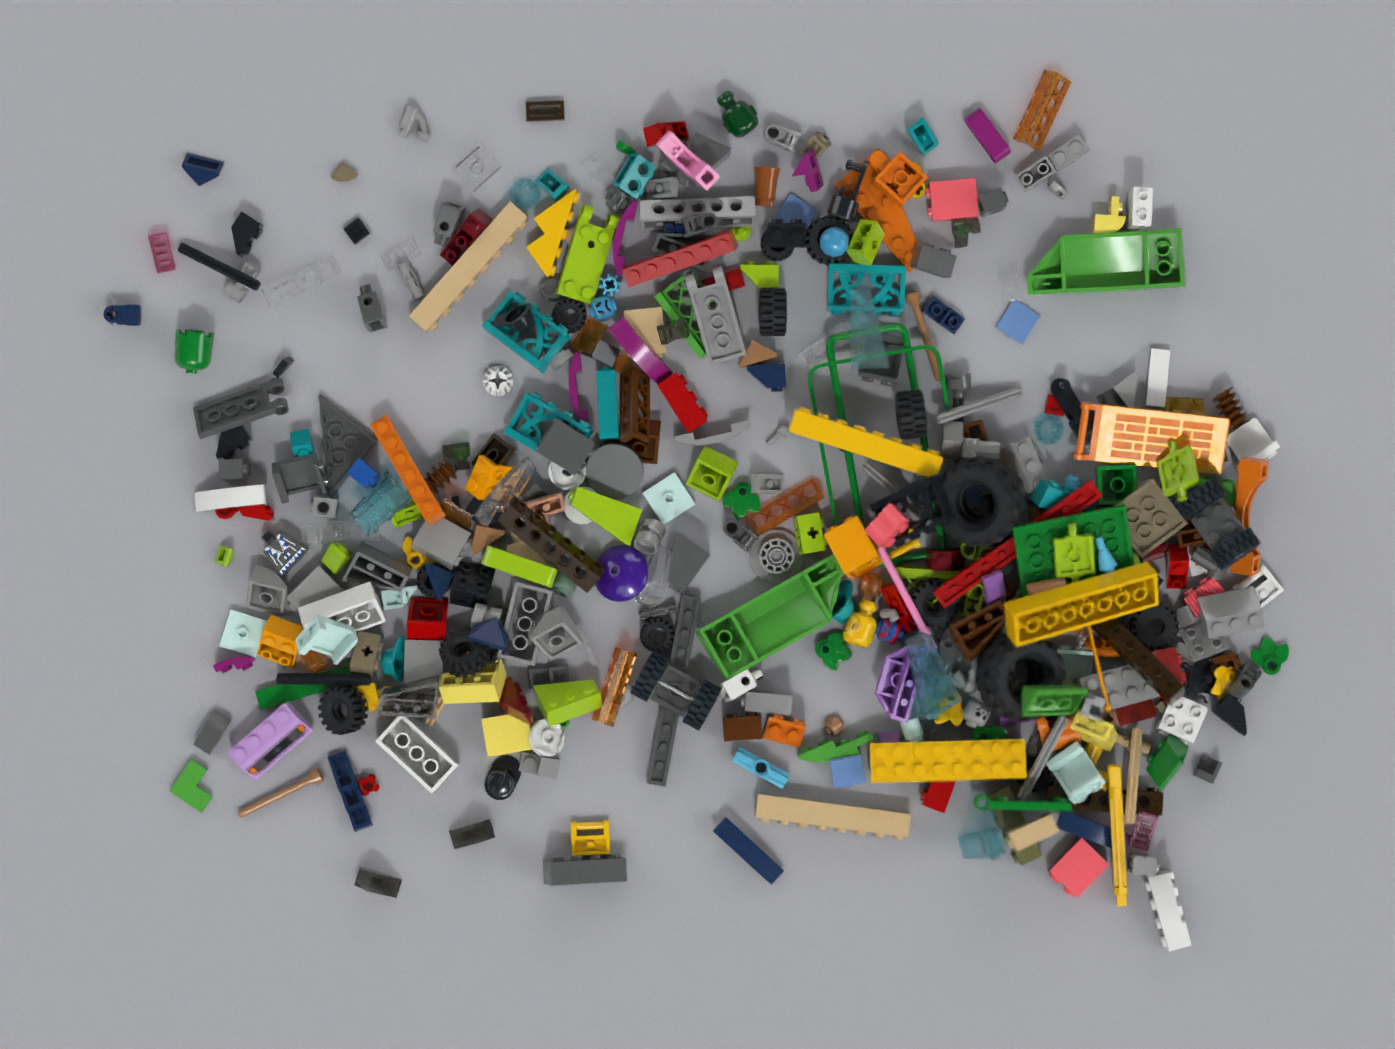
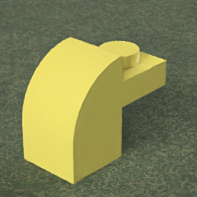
(1112, 222)

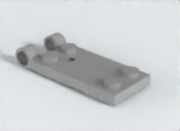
(718, 324)

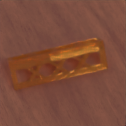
(1040, 107)
(789, 513)
(614, 686)

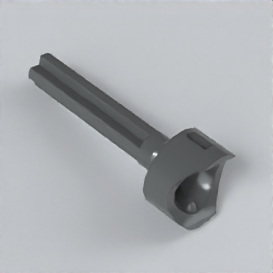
(958, 386)

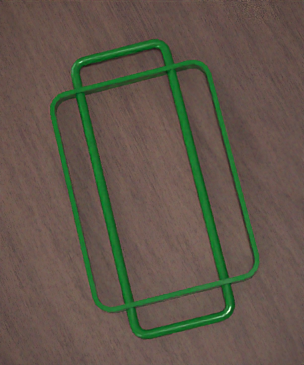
(841, 415)

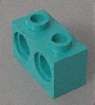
(630, 172)

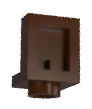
(1223, 659)

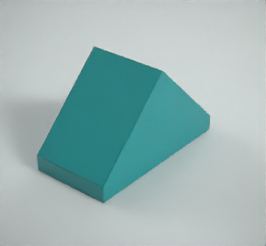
(922, 136)
(552, 184)

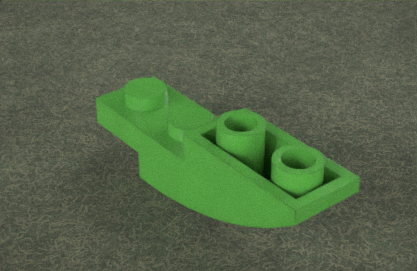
(827, 750)

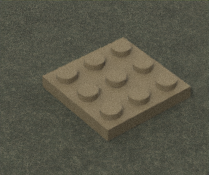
(1150, 517)

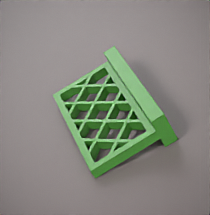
(674, 313)

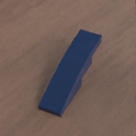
(350, 791)
(1086, 828)
(748, 850)

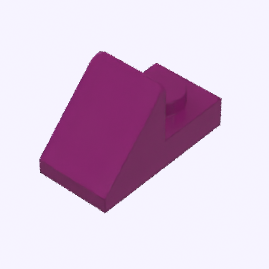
(809, 167)

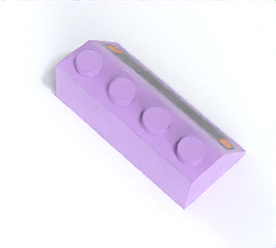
(270, 741)

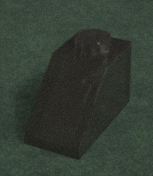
(472, 834)
(378, 882)

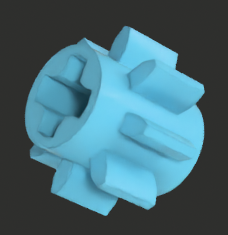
(609, 280)

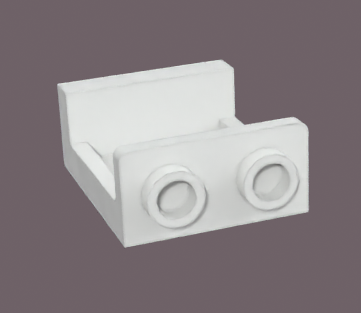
(1139, 209)

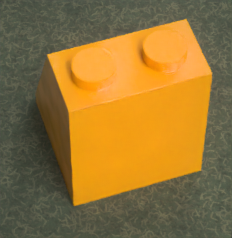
(853, 547)

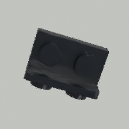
(786, 234)

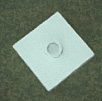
(668, 498)
(242, 633)

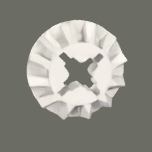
(504, 374)

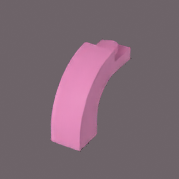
(686, 161)

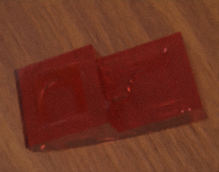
(1135, 712)

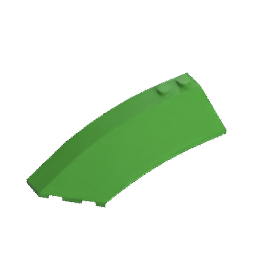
(1111, 263)
(773, 619)

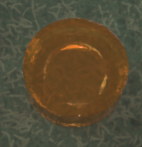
(622, 364)

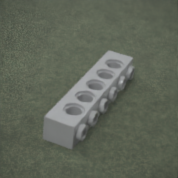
(726, 215)

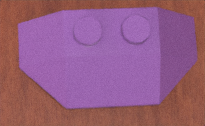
(896, 685)

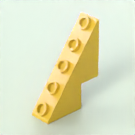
(553, 225)

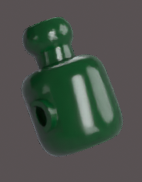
(738, 116)

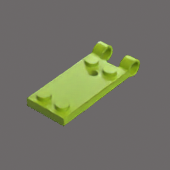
(585, 264)

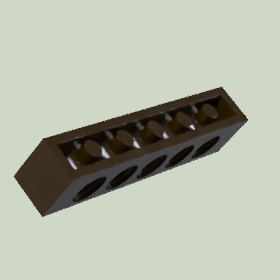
(553, 554)
(1140, 659)
(1153, 806)

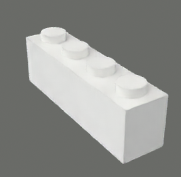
(1168, 910)

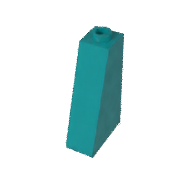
(607, 404)

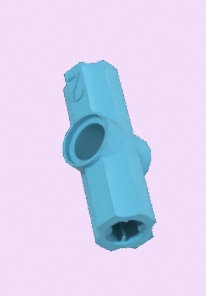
(749, 761)

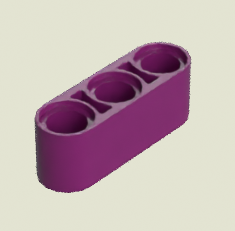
(987, 135)

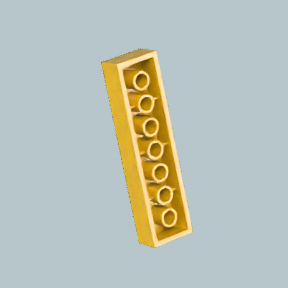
(864, 443)
(1081, 604)
(947, 761)

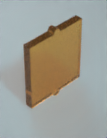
(589, 336)
(456, 514)

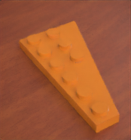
(879, 208)

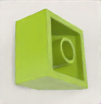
(712, 473)

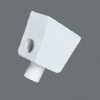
(733, 687)

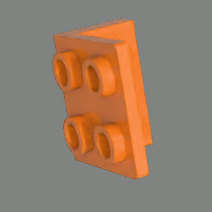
(784, 731)

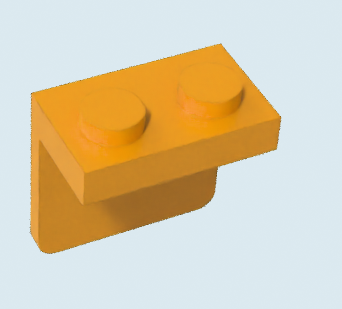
(485, 477)

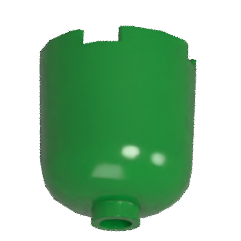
(193, 350)

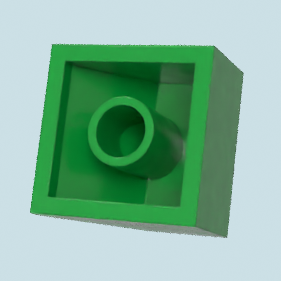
(1115, 483)
(1166, 760)

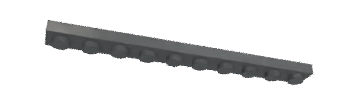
(667, 719)

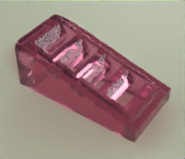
(156, 236)
(1140, 844)

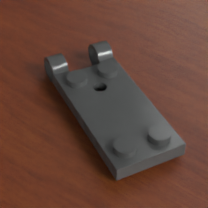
(236, 409)

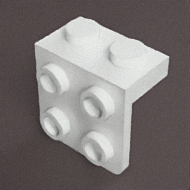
(1252, 441)
(1182, 720)

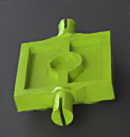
(1177, 471)
(1073, 555)

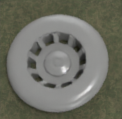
(775, 556)

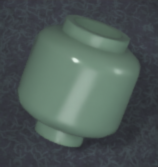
(563, 585)

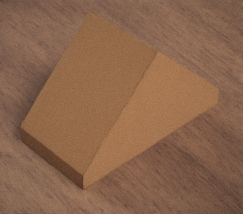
(756, 354)
(485, 536)

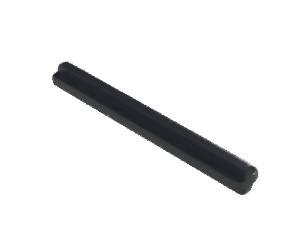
(219, 266)
(323, 679)

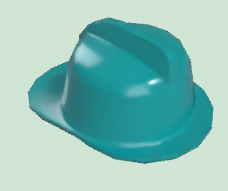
(844, 604)
(393, 660)

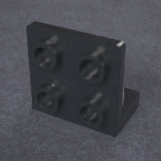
(471, 584)

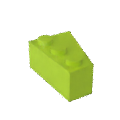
(567, 700)

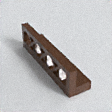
(631, 402)

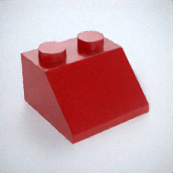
(427, 618)

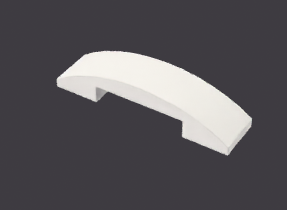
(230, 497)

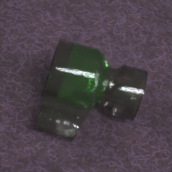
(961, 230)
(460, 452)

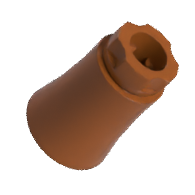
(765, 185)

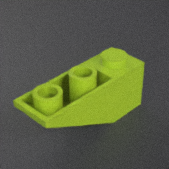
(336, 557)

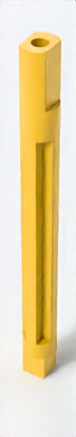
(1117, 833)

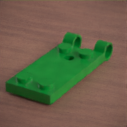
(1003, 802)

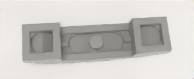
(736, 428)

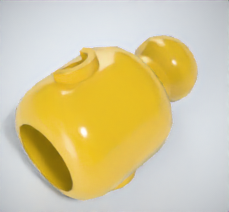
(860, 625)

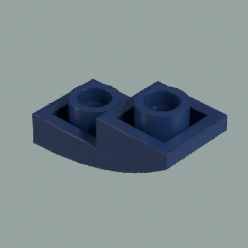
(942, 315)

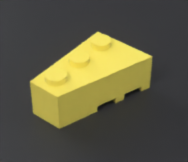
(482, 687)

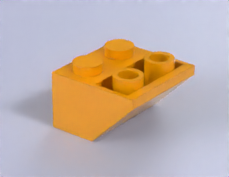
(279, 641)

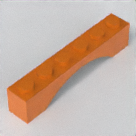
(407, 470)
(1251, 476)

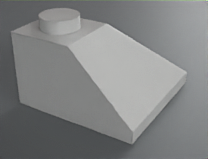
(266, 591)
(556, 634)

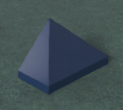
(202, 168)
(439, 579)
(490, 633)

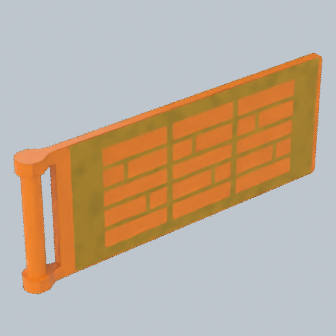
(1143, 436)

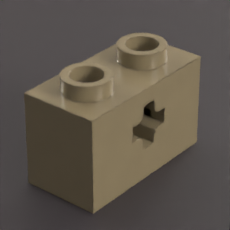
(366, 643)

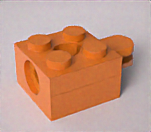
(896, 177)

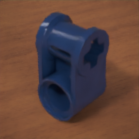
(127, 315)

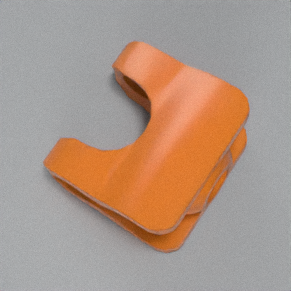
(1067, 737)

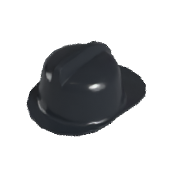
(516, 318)
(502, 777)

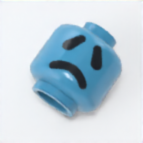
(603, 308)

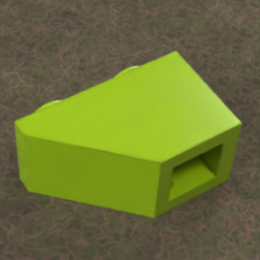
(761, 275)

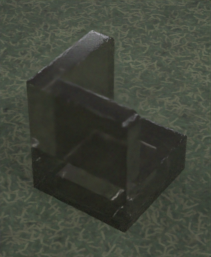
(672, 330)

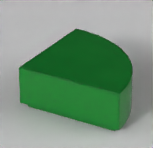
(624, 148)

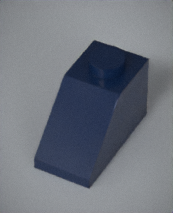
(770, 376)

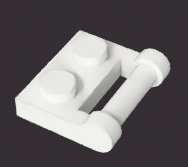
(1266, 590)

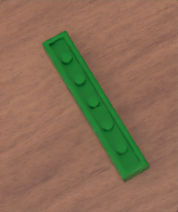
(283, 693)

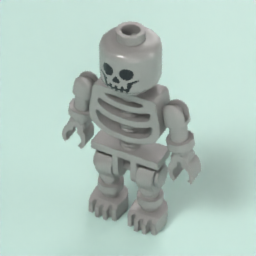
(976, 711)

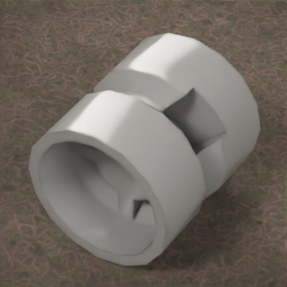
(562, 357)
(649, 536)
(482, 613)

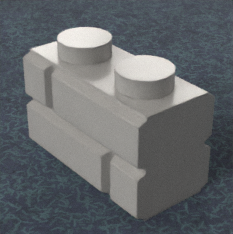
(1143, 865)

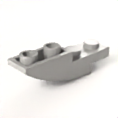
(1052, 163)

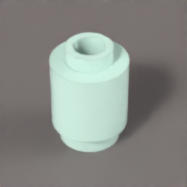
(912, 730)

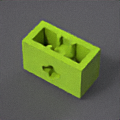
(865, 242)
(805, 542)

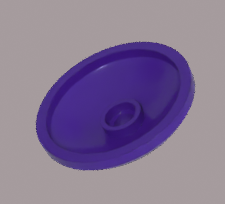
(630, 577)

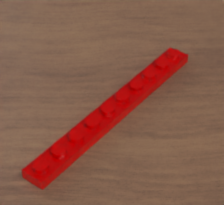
(1005, 551)

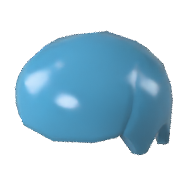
(834, 241)

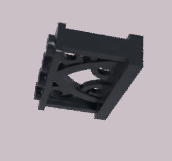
(925, 488)

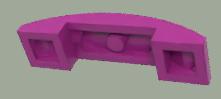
(628, 215)
(639, 351)
(576, 367)

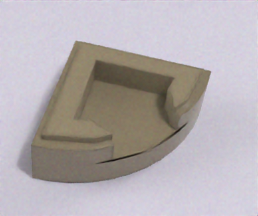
(344, 174)

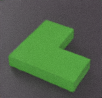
(187, 788)

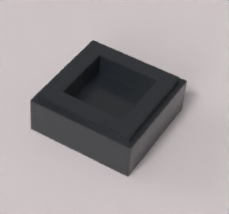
(356, 231)

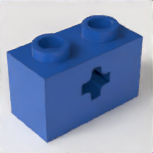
(364, 474)

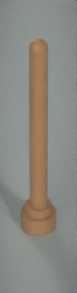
(914, 300)
(314, 777)

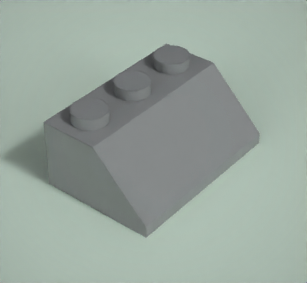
(1024, 463)
(1230, 612)

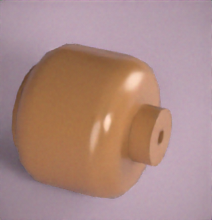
(833, 725)

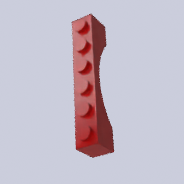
(684, 257)

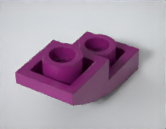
(239, 662)

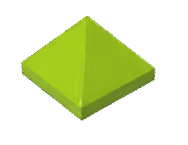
(224, 556)

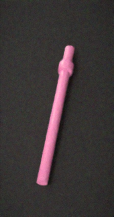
(903, 592)

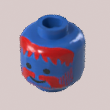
(889, 631)

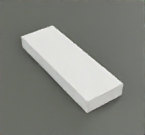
(1157, 377)

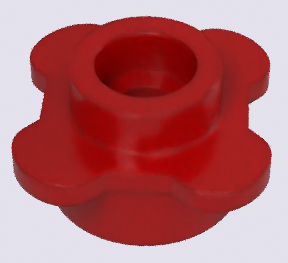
(367, 789)

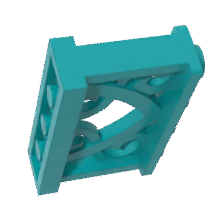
(886, 271)
(531, 356)
(523, 433)

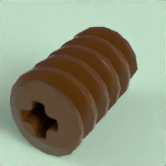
(1230, 408)
(440, 475)

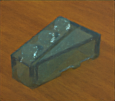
(380, 505)
(982, 844)

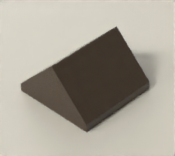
(497, 451)

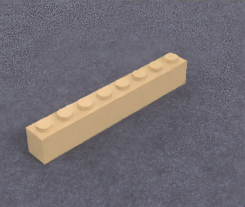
(468, 267)
(833, 815)

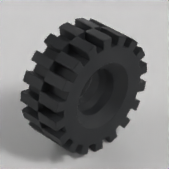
(933, 618)
(1169, 627)
(456, 645)
(332, 712)

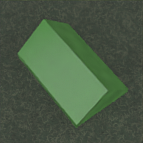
(1052, 699)

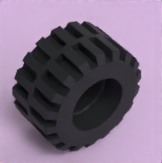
(813, 232)
(772, 312)
(911, 414)

